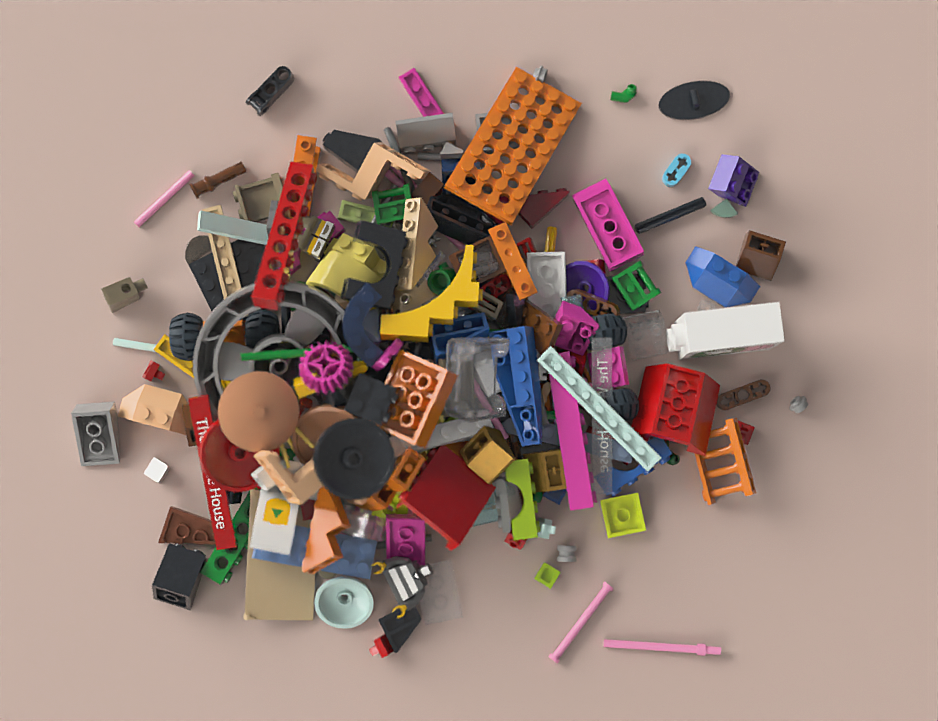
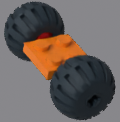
(187, 326)

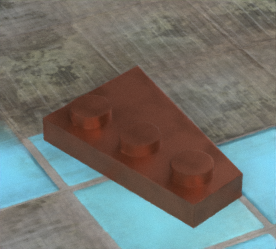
(186, 528)

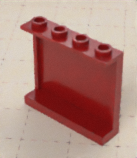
(447, 495)

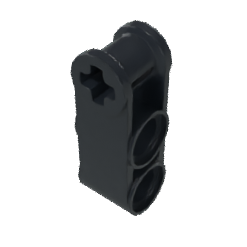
(265, 99)

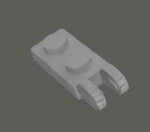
(502, 502)

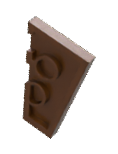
(545, 327)

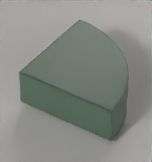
(724, 210)

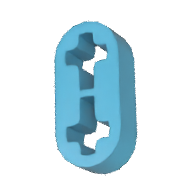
(679, 172)

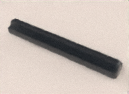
(670, 215)

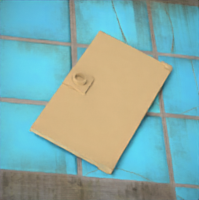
(275, 588)

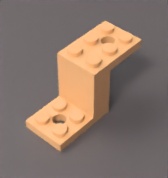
(372, 171)
(295, 486)

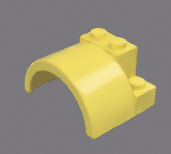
(347, 260)

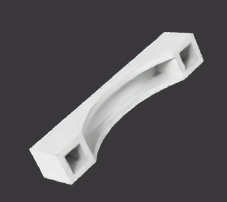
(443, 434)

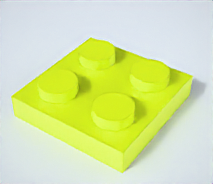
(622, 515)

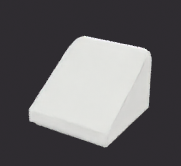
(157, 470)

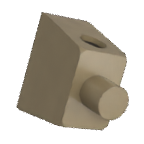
(115, 294)

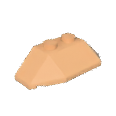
(155, 408)

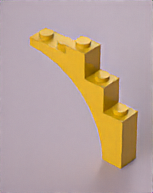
(418, 324)

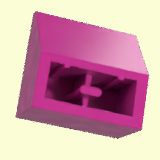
(574, 327)

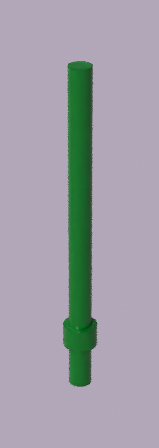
(279, 354)

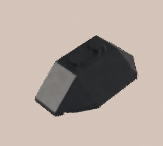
(459, 219)

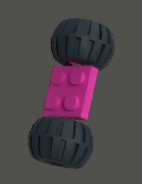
(623, 400)

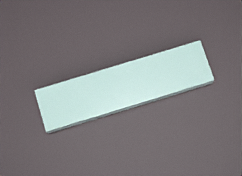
(232, 227)

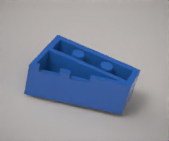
(463, 327)

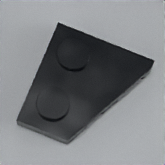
(401, 628)

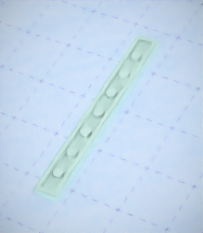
(599, 408)

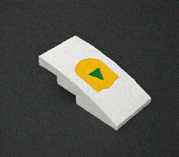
(274, 522)

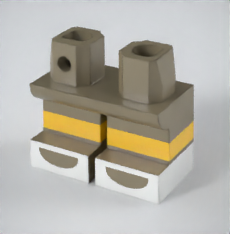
(319, 228)

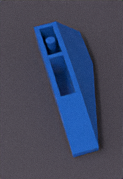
(520, 383)

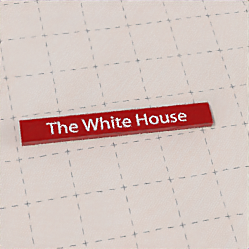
(216, 496)

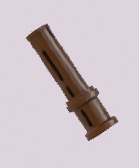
(209, 183)

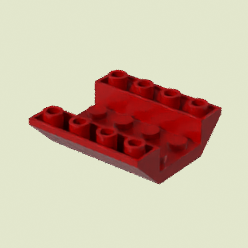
(677, 406)

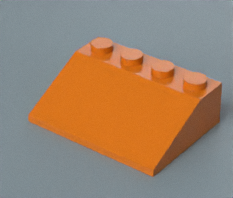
(421, 398)

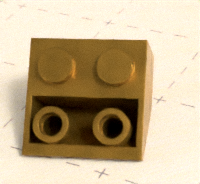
(487, 453)
(547, 470)

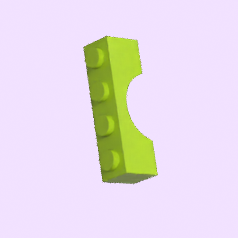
(524, 524)

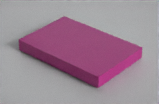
(406, 537)

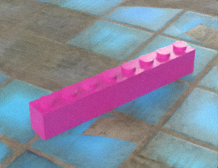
(573, 444)

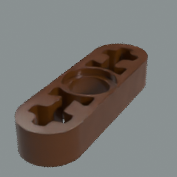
(601, 303)
(750, 395)

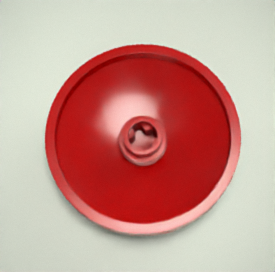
(227, 463)

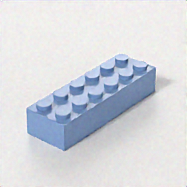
(356, 551)

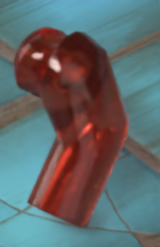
(304, 403)

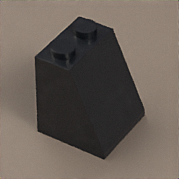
(178, 576)

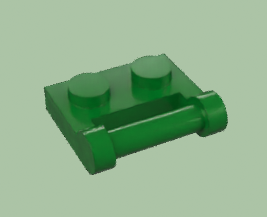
(393, 210)
(630, 287)

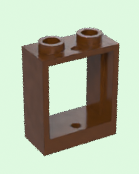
(454, 259)

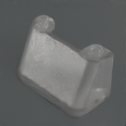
(475, 388)

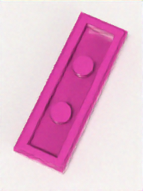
(420, 93)

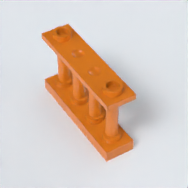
(307, 153)
(512, 261)
(741, 465)

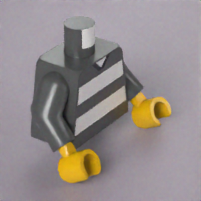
(405, 580)

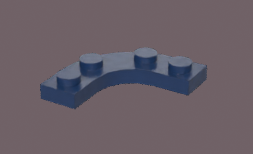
(353, 325)

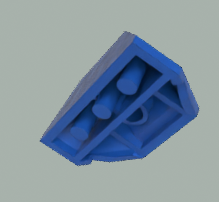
(720, 279)

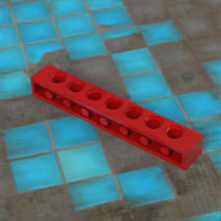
(272, 297)

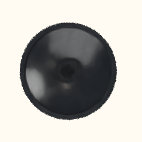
(353, 458)

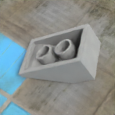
(96, 433)

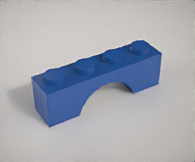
(621, 477)

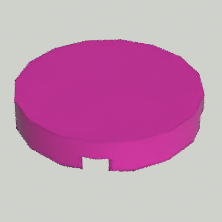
(392, 349)

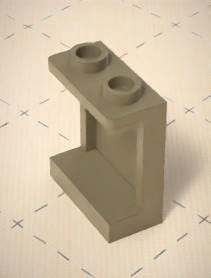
(257, 197)

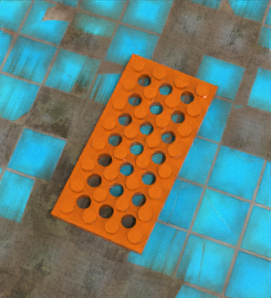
(517, 157)

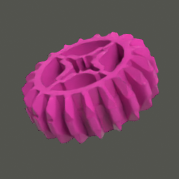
(334, 374)

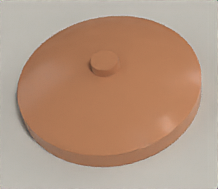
(258, 411)
(312, 425)

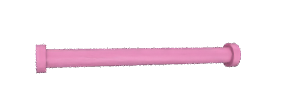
(581, 622)

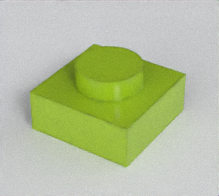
(547, 575)

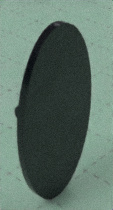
(694, 100)

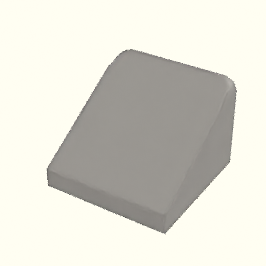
(451, 152)

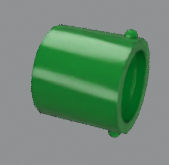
(440, 279)

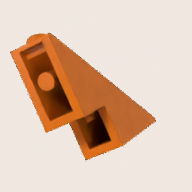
(403, 473)
(327, 522)

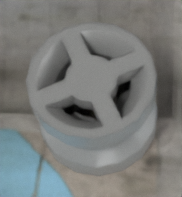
(566, 553)

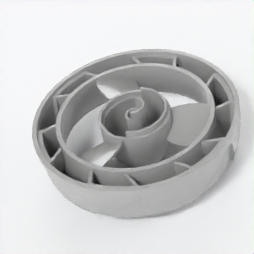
(222, 360)

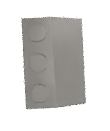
(425, 132)

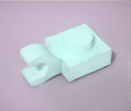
(546, 528)

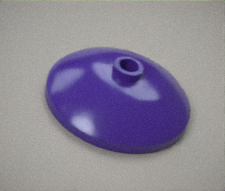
(585, 272)

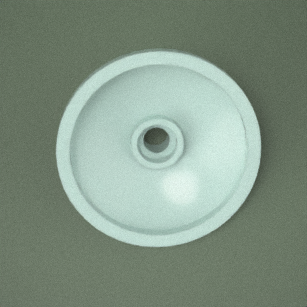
(344, 610)

